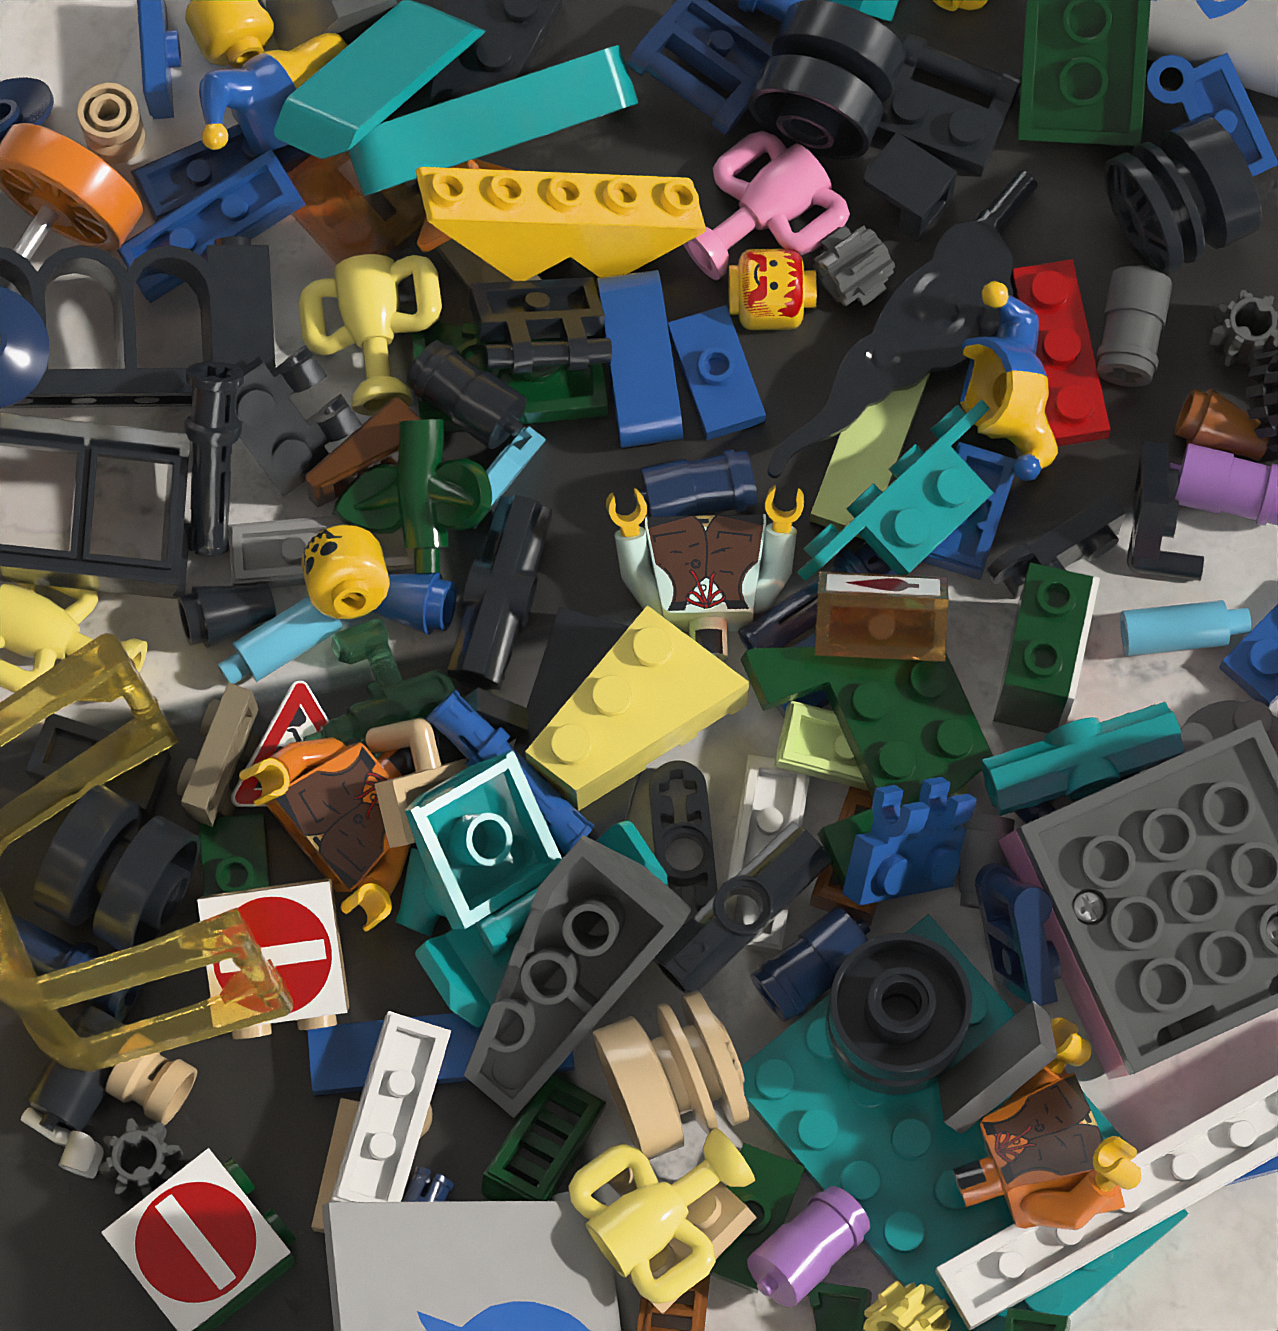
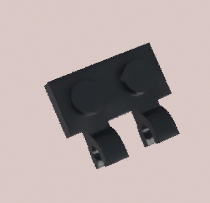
(275, 428)

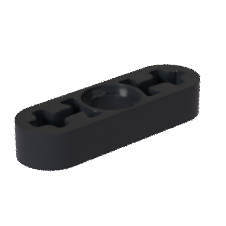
(696, 808)

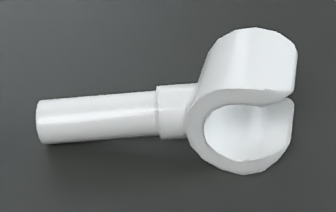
(81, 1152)

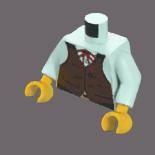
(706, 569)

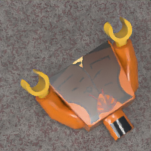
(333, 813)
(1050, 1150)

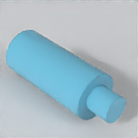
(1181, 627)
(278, 642)

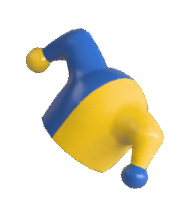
(259, 91)
(1011, 383)

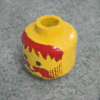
(771, 289)

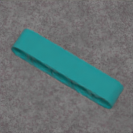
(493, 119)

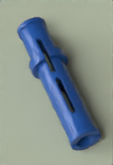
(480, 741)

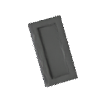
(997, 1067)

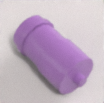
(1227, 484)
(808, 1246)

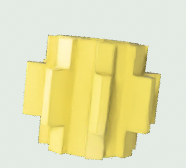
(907, 1310)

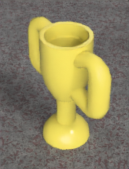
(371, 316)
(46, 632)
(654, 1213)

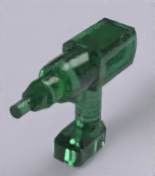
(390, 696)

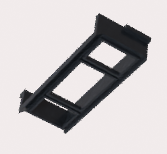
(78, 566)

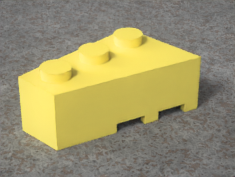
(634, 707)

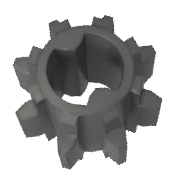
(853, 265)
(1237, 341)
(139, 1143)

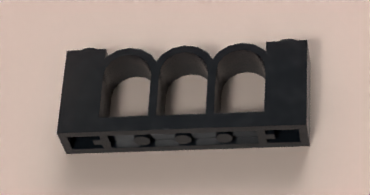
(233, 301)

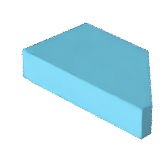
(512, 461)

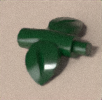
(418, 494)

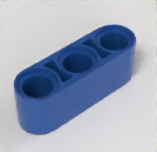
(641, 359)

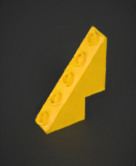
(540, 218)

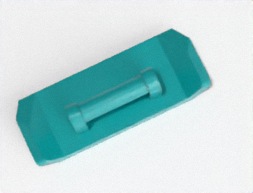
(372, 78)
(473, 961)

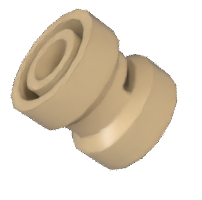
(116, 136)
(154, 1084)

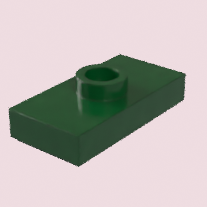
(234, 854)
(769, 1201)

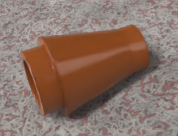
(1219, 425)

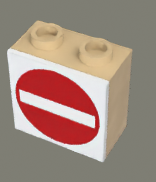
(302, 938)

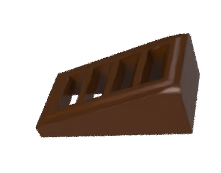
(369, 445)

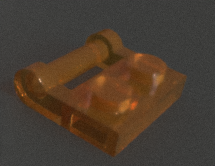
(343, 219)

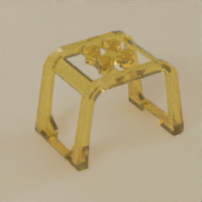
(252, 996)

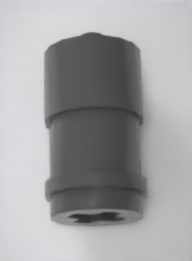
(1134, 319)

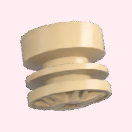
(671, 1074)

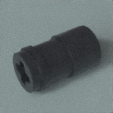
(468, 395)
(71, 1094)

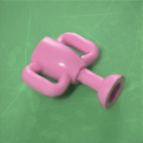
(770, 201)

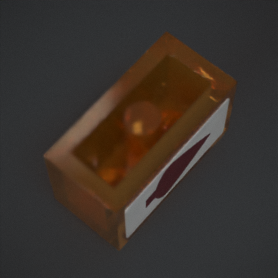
(882, 616)

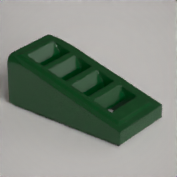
(502, 1185)

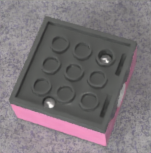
(1164, 899)

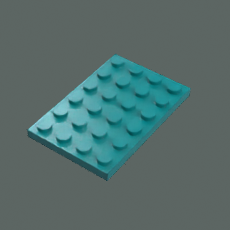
(902, 1155)

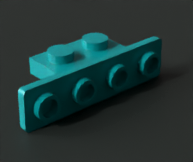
(918, 509)

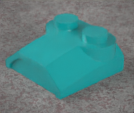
(481, 840)

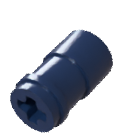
(699, 486)
(808, 964)

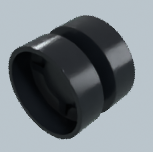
(827, 79)
(111, 867)
(898, 1013)

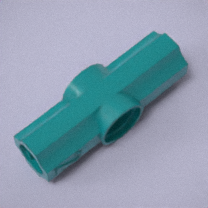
(1082, 758)

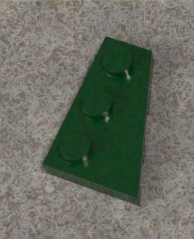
(549, 390)

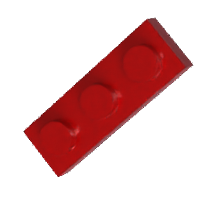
(1064, 347)

